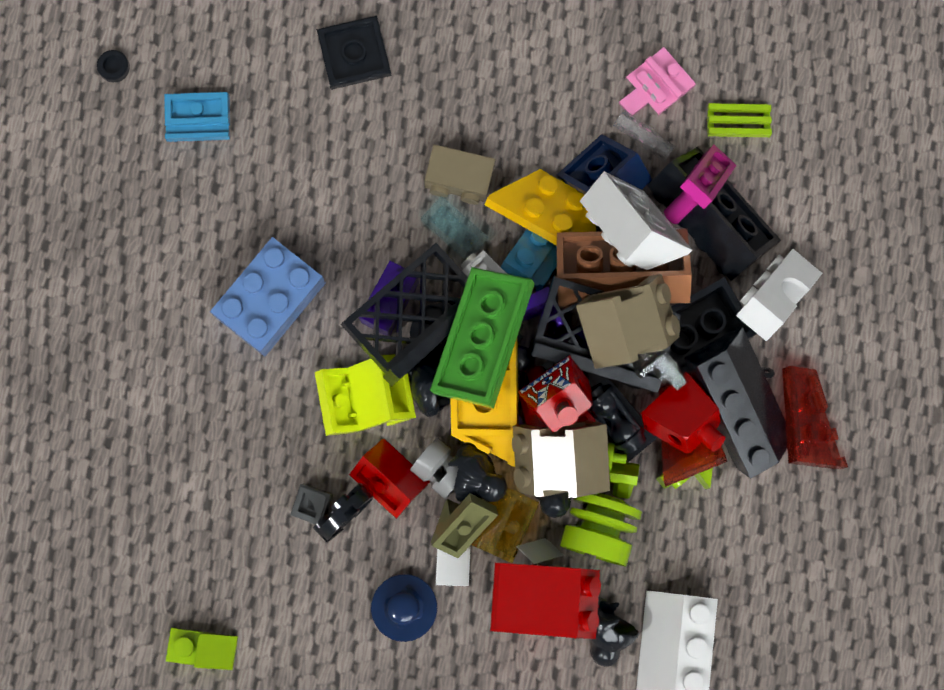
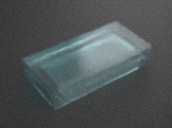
(454, 228)

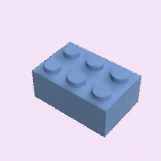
(268, 296)

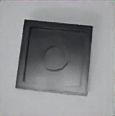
(354, 52)

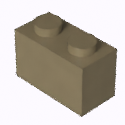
(459, 174)

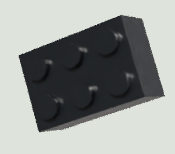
(705, 319)

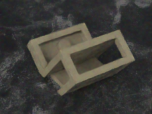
(628, 322)
(562, 460)

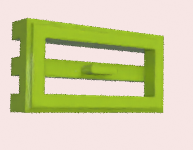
(766, 120)

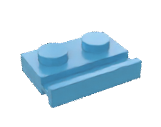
(197, 116)
(532, 259)

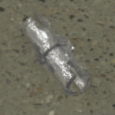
(644, 135)

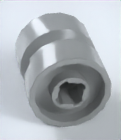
(429, 464)

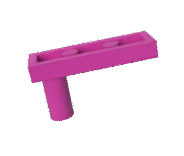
(701, 184)

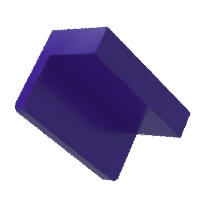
(536, 306)

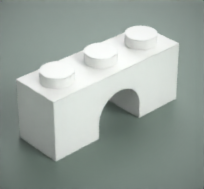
(777, 293)

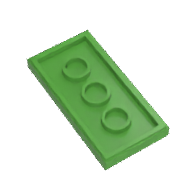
(482, 337)

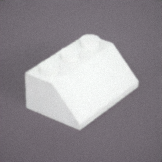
(632, 223)
(676, 642)

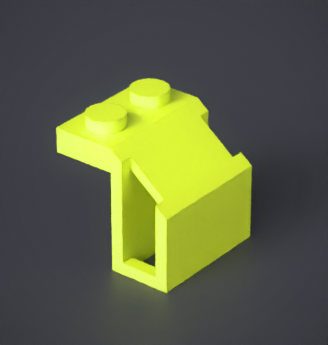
(361, 398)

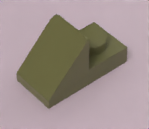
(462, 524)

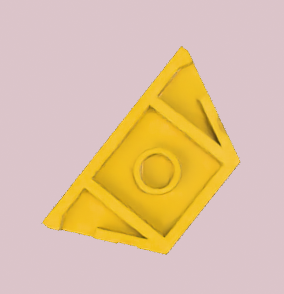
(542, 205)
(488, 427)

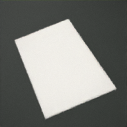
(539, 551)

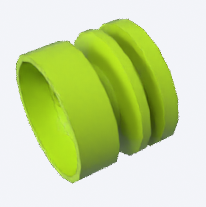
(601, 528)

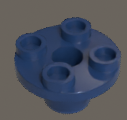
(404, 608)

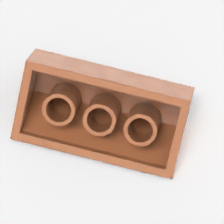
(594, 262)

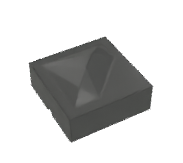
(311, 503)

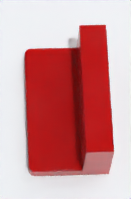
(388, 477)

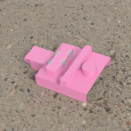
(657, 82)

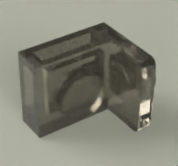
(662, 365)

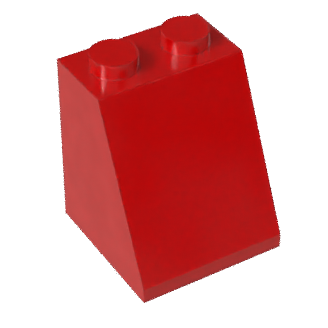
(545, 600)

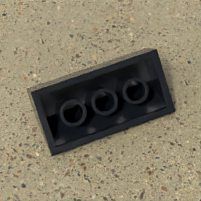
(726, 228)
(746, 403)

